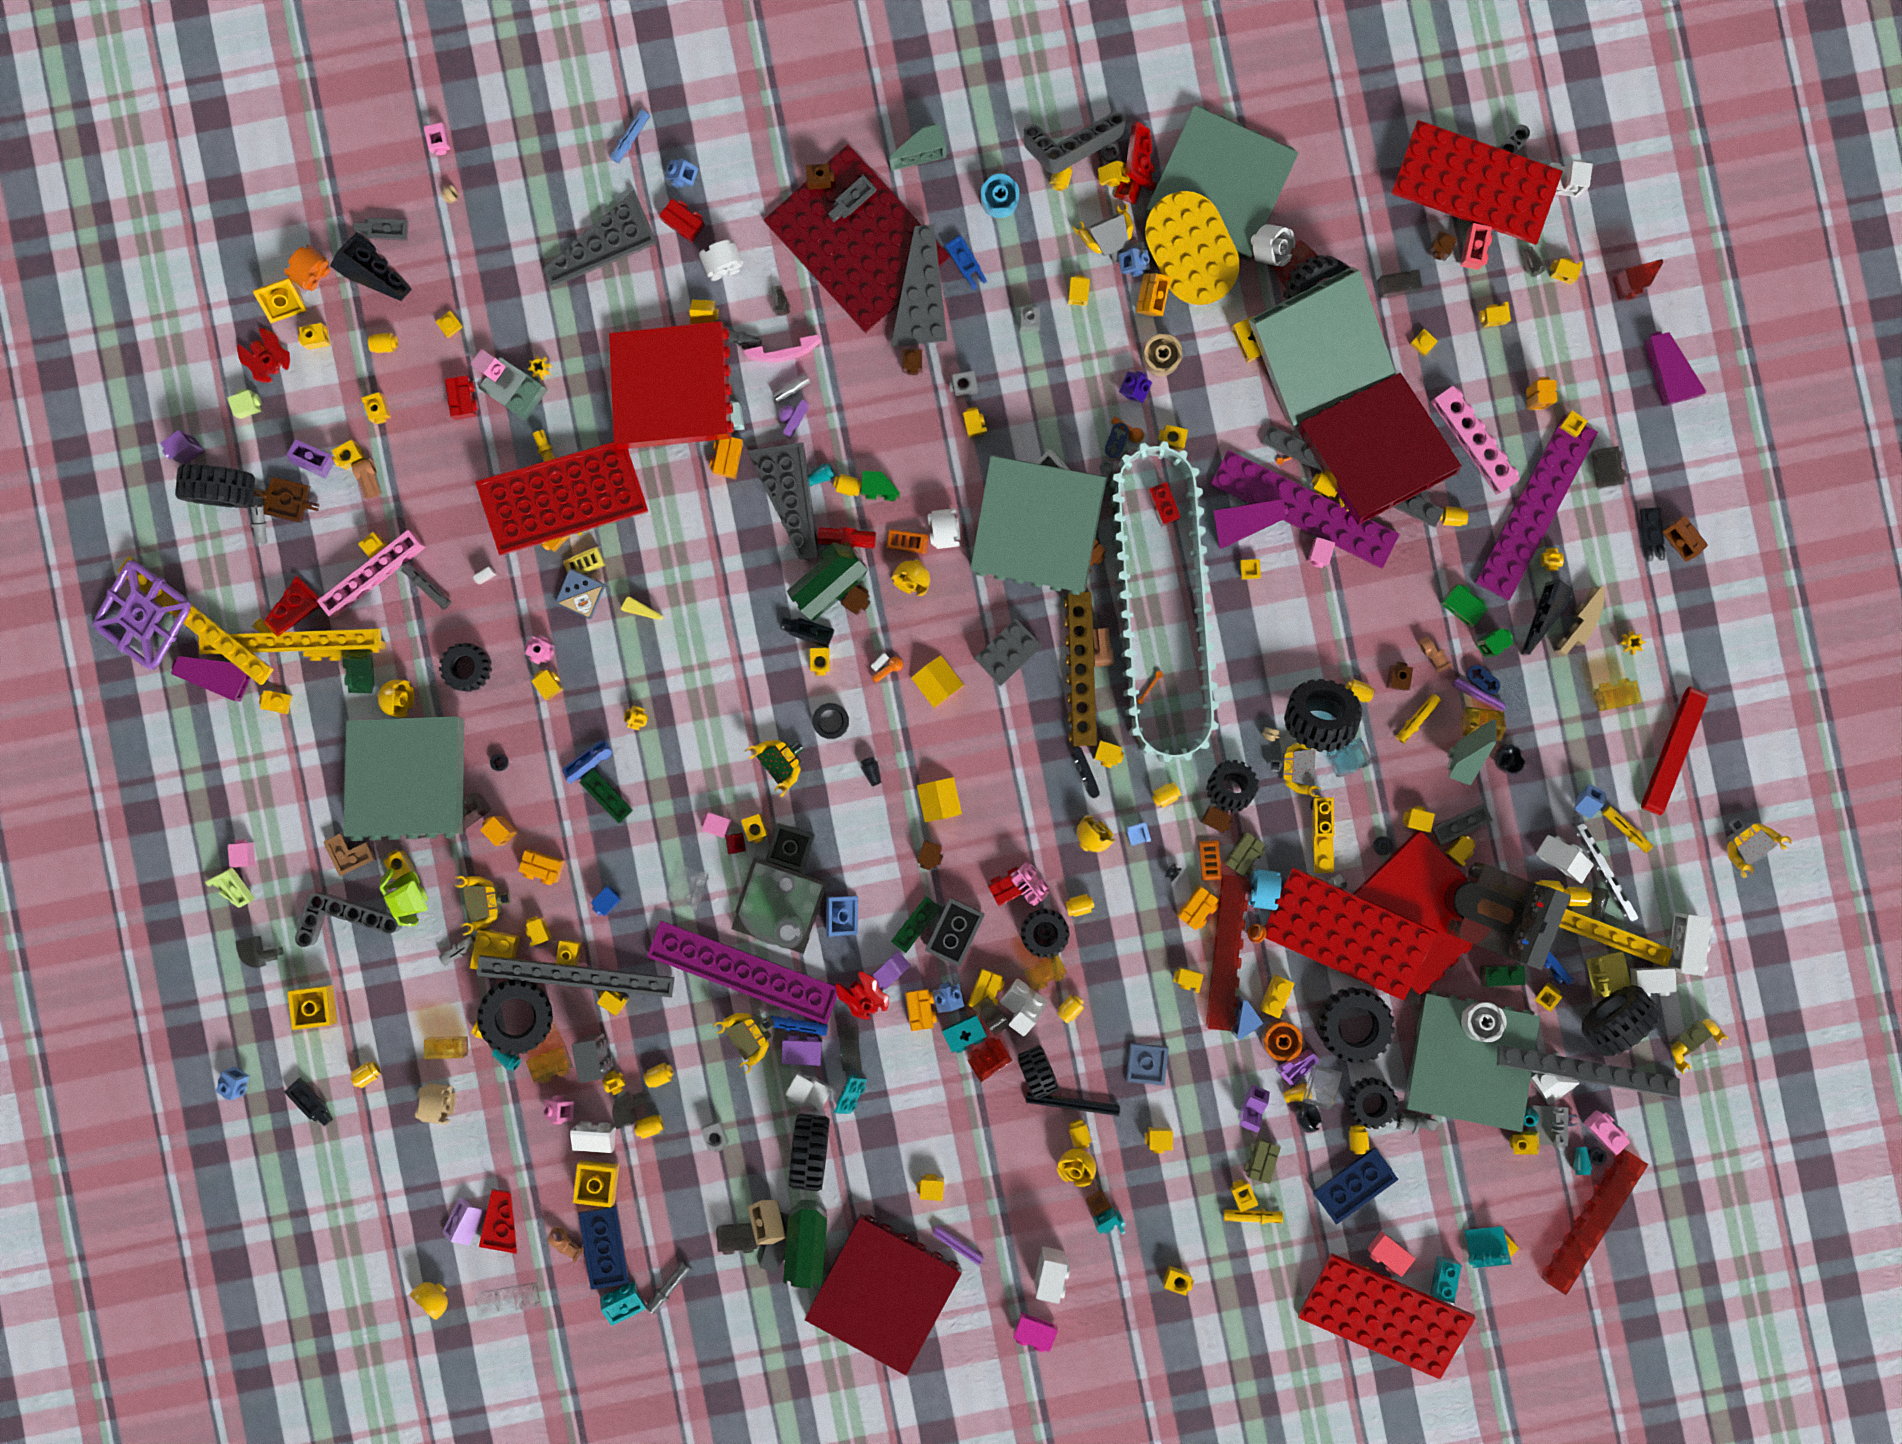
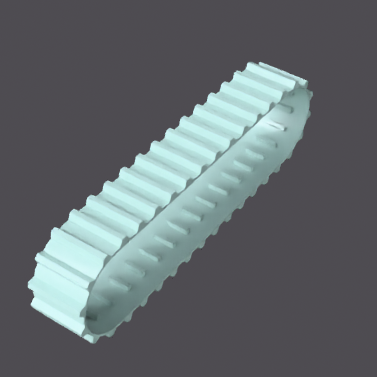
(1198, 551)

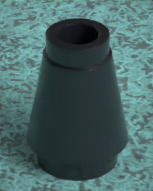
(871, 770)

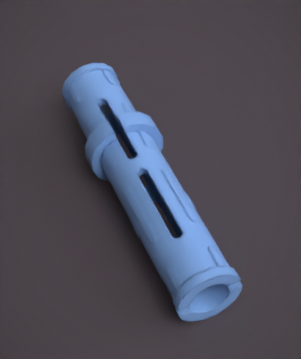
(629, 136)

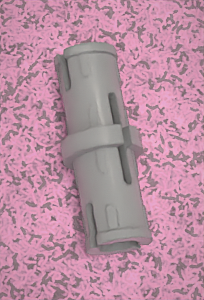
(791, 387)
(259, 524)
(457, 950)

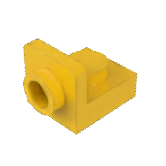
(275, 701)

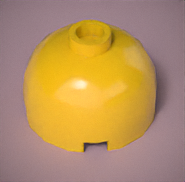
(912, 577)
(396, 698)
(1094, 835)
(1077, 1166)
(430, 1298)

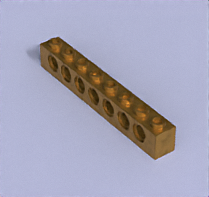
(1084, 601)

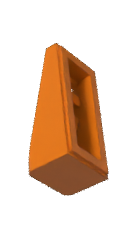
(923, 542)
(1203, 860)

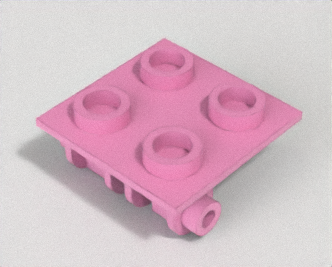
(1027, 874)

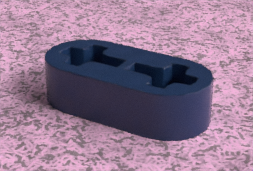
(1112, 438)
(1486, 676)

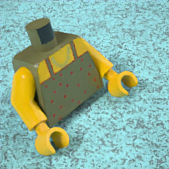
(481, 901)
(748, 1035)
(1692, 1038)

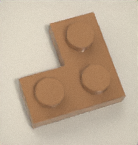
(346, 859)

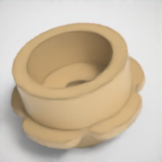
(449, 194)
(1270, 734)

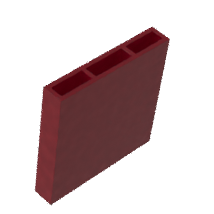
(1379, 448)
(883, 1293)

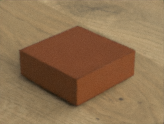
(1098, 1203)

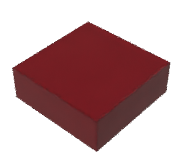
(735, 843)

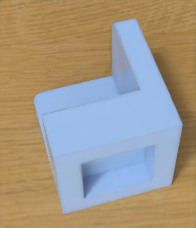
(1138, 833)

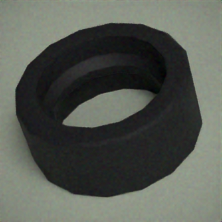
(816, 720)

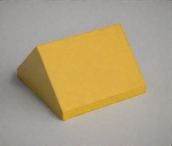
(280, 299)
(937, 681)
(939, 799)

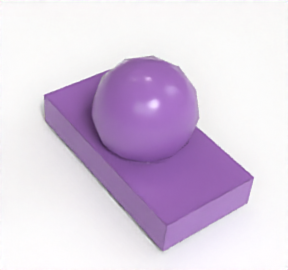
(792, 417)

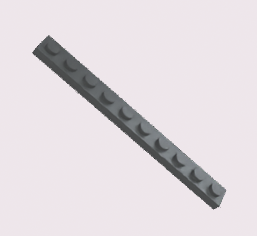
(1299, 451)
(575, 976)
(1588, 1071)

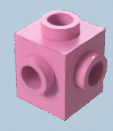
(546, 649)
(558, 1109)

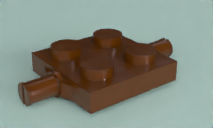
(286, 499)

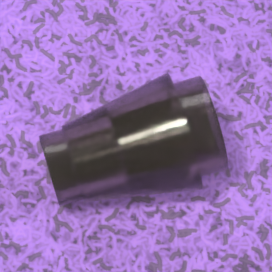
(1533, 263)
(780, 303)
(1599, 901)

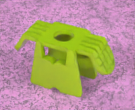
(406, 899)

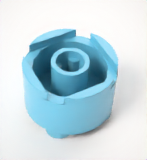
(1009, 191)
(1265, 889)

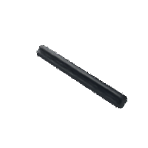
(1074, 1104)

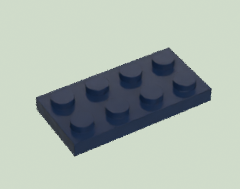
(1355, 1185)
(604, 1247)

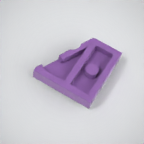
(1297, 1068)

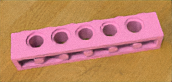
(1465, 437)
(371, 574)

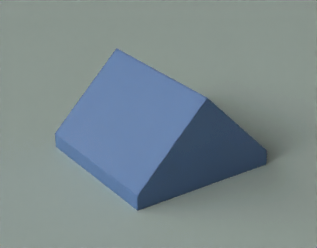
(842, 915)
(1245, 1019)

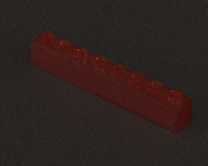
(1226, 952)
(1594, 1221)

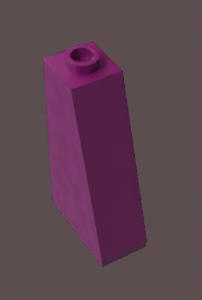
(1671, 370)
(1244, 520)
(215, 676)

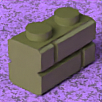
(1244, 854)
(1262, 1160)

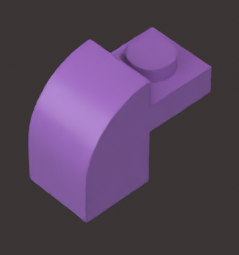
(890, 970)
(1253, 1108)

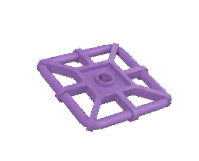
(152, 614)

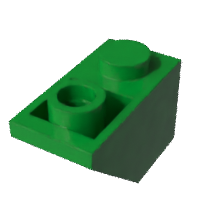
(876, 485)

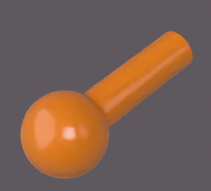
(1135, 434)
(894, 664)

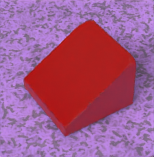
(1128, 191)

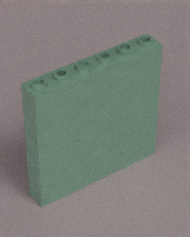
(1231, 169)
(1322, 346)
(1038, 524)
(404, 778)
(1461, 1075)

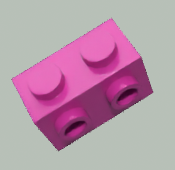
(1035, 1332)

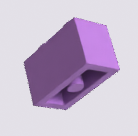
(181, 447)
(310, 458)
(802, 1051)

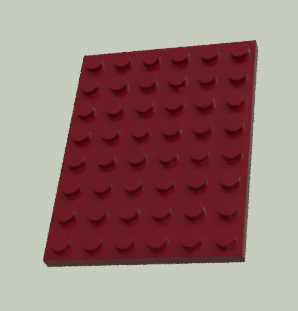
(858, 256)

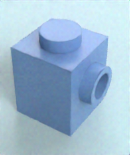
(1589, 801)

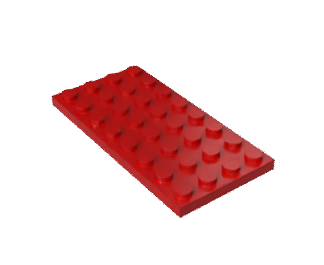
(1476, 182)
(561, 497)
(1349, 933)
(1386, 1316)

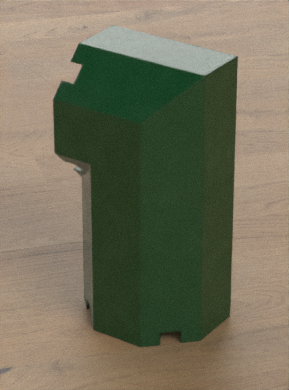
(829, 580)
(805, 1244)

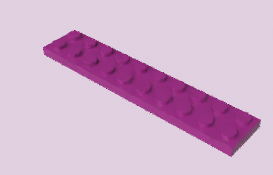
(1306, 509)
(1534, 511)
(743, 972)

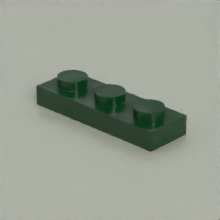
(606, 796)
(915, 924)

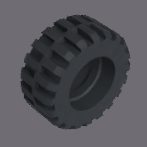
(1312, 272)
(215, 486)
(1318, 732)
(1620, 1020)
(514, 1043)
(1373, 1043)
(809, 1152)

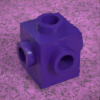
(1135, 386)

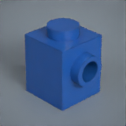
(606, 901)

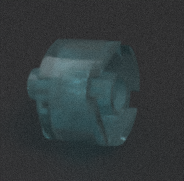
(1349, 758)

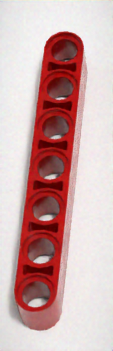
(1674, 750)

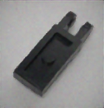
(1652, 532)
(1086, 773)

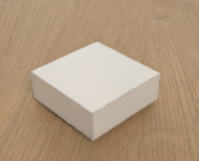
(484, 575)
(880, 662)

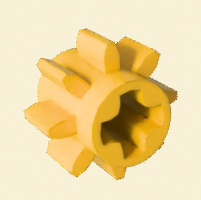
(537, 372)
(1552, 559)
(1626, 642)
(635, 717)
(613, 1082)

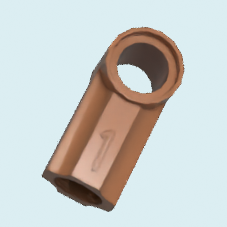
(365, 473)
(1102, 648)

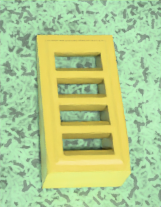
(598, 556)
(635, 607)

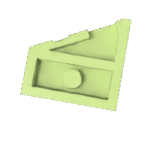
(231, 887)

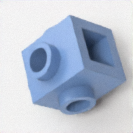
(681, 173)
(1134, 261)
(948, 997)
(232, 1083)

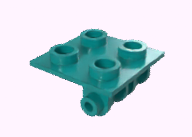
(848, 1100)
(1487, 1247)

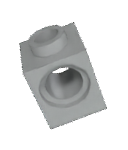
(1029, 319)
(967, 376)
(715, 1127)

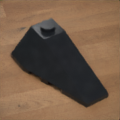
(361, 264)
(1552, 603)

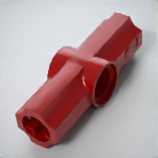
(854, 537)

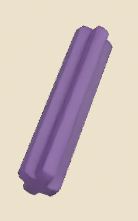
(1478, 694)
(958, 1245)

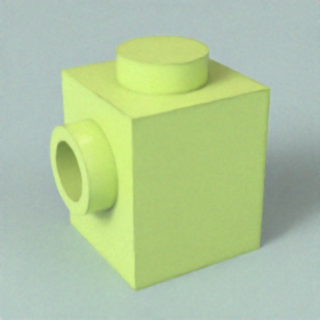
(244, 403)

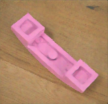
(807, 344)

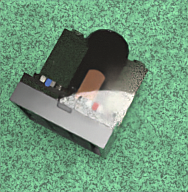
(1505, 914)

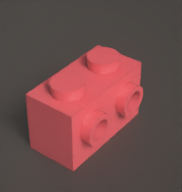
(1476, 246)
(1391, 1254)

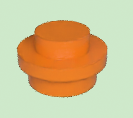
(1256, 933)

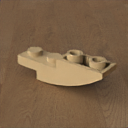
(1587, 616)

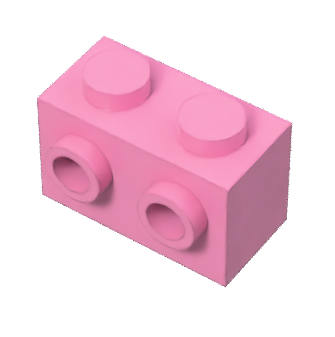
(1606, 1132)

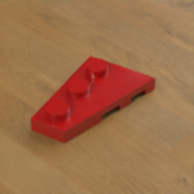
(1138, 158)
(293, 606)
(499, 1223)

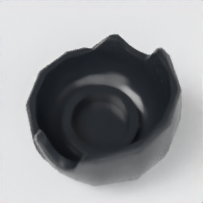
(1509, 759)
(1308, 1118)

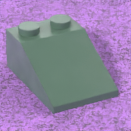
(921, 148)
(514, 390)
(1471, 753)

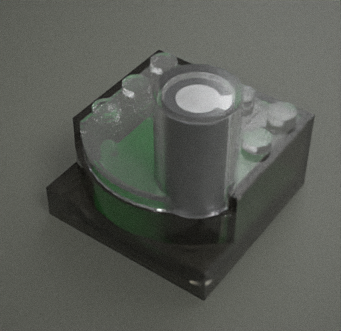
(779, 905)

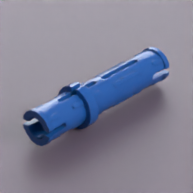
(791, 1024)

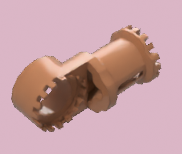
(1437, 657)
(565, 1245)

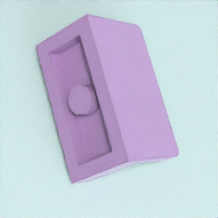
(463, 1222)

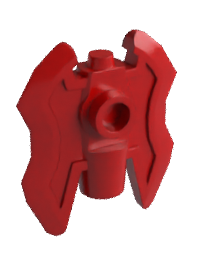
(266, 357)
(863, 997)

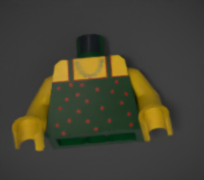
(779, 761)

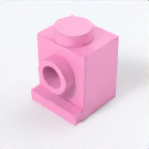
(433, 134)

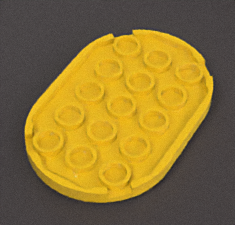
(1192, 247)

